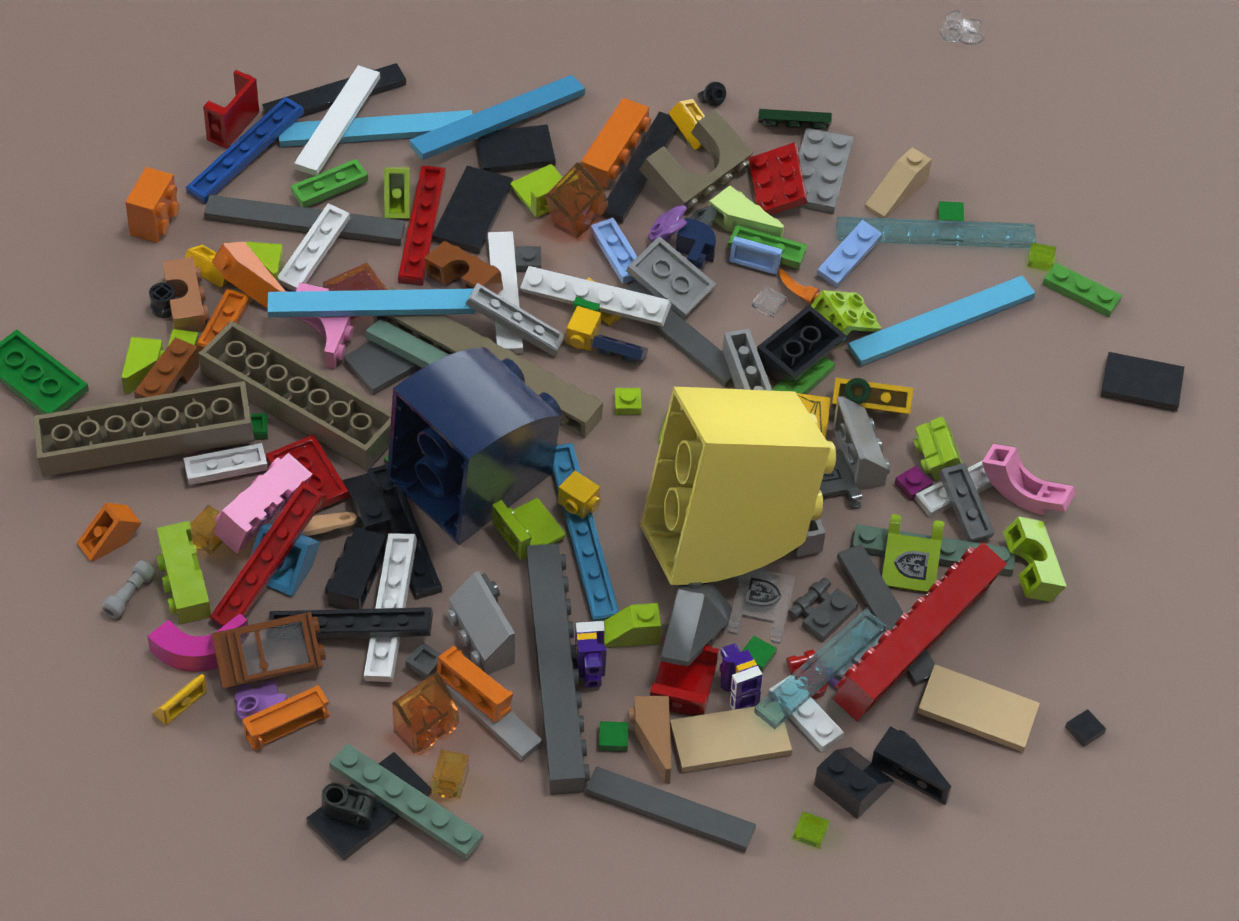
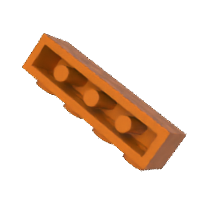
(616, 141)

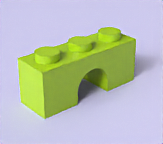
(1043, 575)

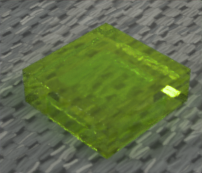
(1041, 256)
(811, 829)

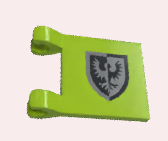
(911, 560)

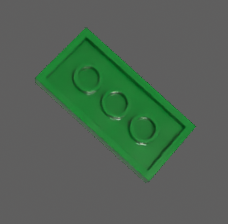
(37, 375)

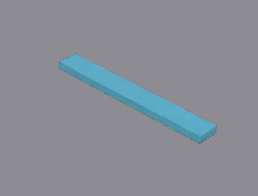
(376, 127)
(369, 303)
(941, 320)

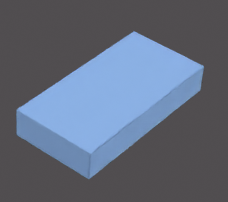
(755, 255)

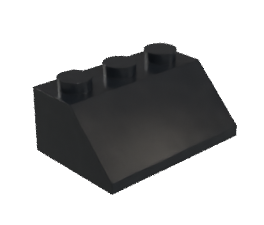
(798, 345)

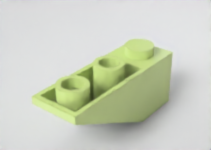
(736, 209)

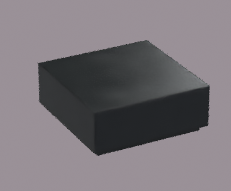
(1085, 727)

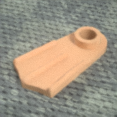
(328, 522)

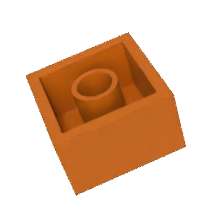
(152, 205)

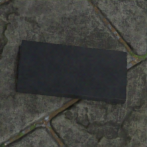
(473, 209)
(347, 838)

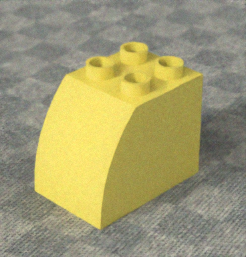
(733, 482)

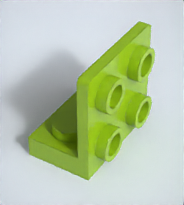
(535, 186)
(846, 311)
(526, 525)

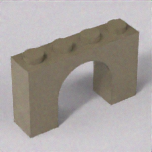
(684, 187)

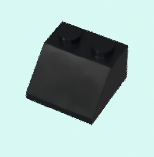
(851, 780)

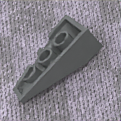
(694, 622)

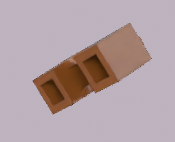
(450, 263)
(175, 364)

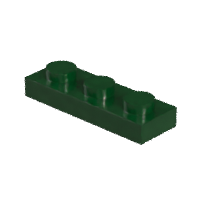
(794, 119)

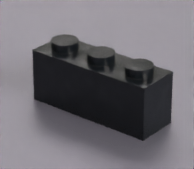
(356, 569)

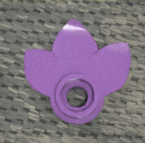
(668, 224)
(253, 700)

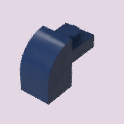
(697, 241)

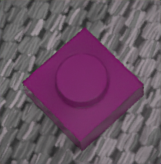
(912, 482)

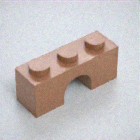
(188, 310)

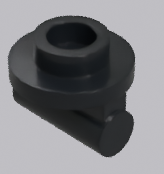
(713, 94)

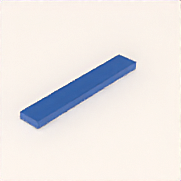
(245, 150)

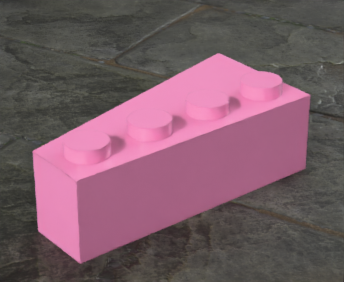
(260, 502)

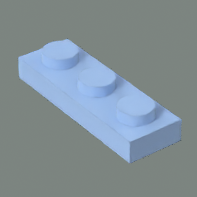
(614, 247)
(849, 253)

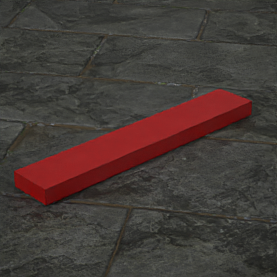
(422, 225)
(269, 554)

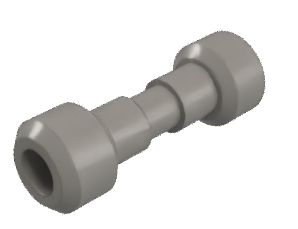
(115, 604)

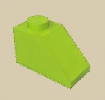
(397, 192)
(140, 359)
(633, 626)

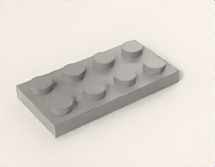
(823, 167)

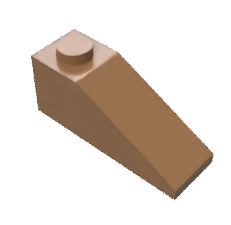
(652, 731)

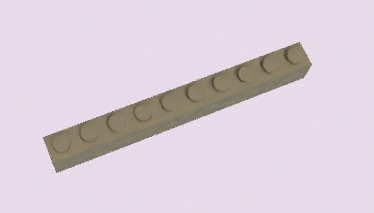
(579, 410)

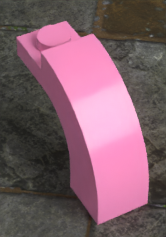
(1020, 486)

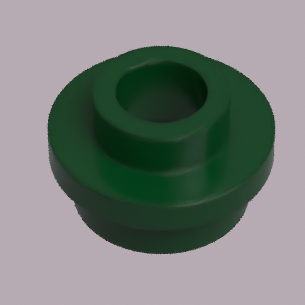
(857, 382)

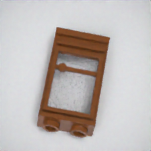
(268, 649)

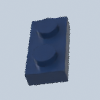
(611, 345)

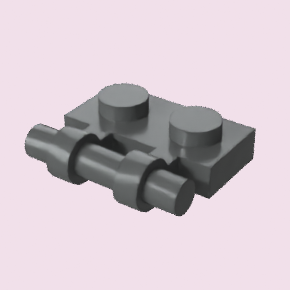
(828, 615)

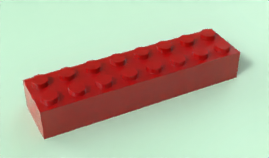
(917, 630)

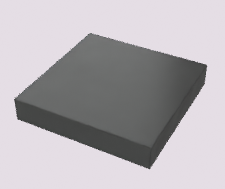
(377, 366)

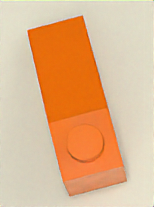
(246, 271)

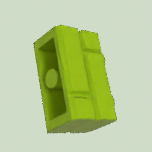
(937, 446)

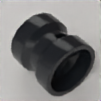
(160, 297)

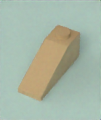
(900, 183)

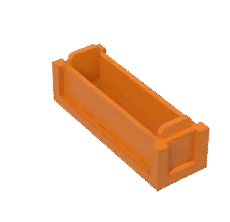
(474, 684)
(285, 717)

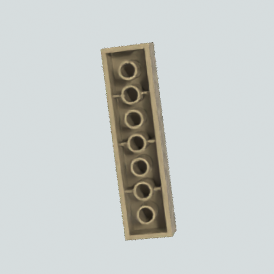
(298, 394)
(143, 428)

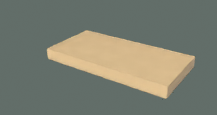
(978, 708)
(727, 739)

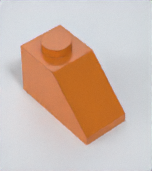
(108, 530)

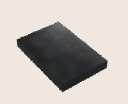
(516, 149)
(1142, 381)

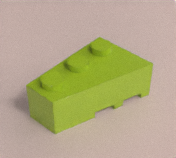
(183, 573)

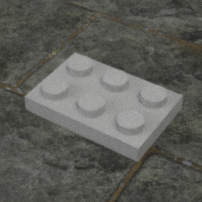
(671, 277)

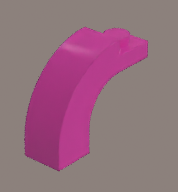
(184, 650)

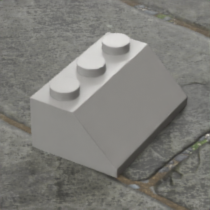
(859, 444)
(482, 625)

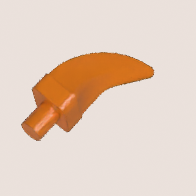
(807, 293)

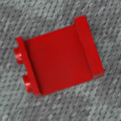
(227, 123)
(687, 685)

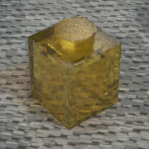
(202, 530)
(450, 774)

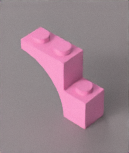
(334, 330)

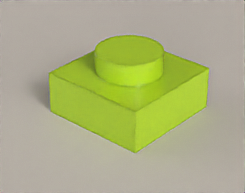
(628, 401)

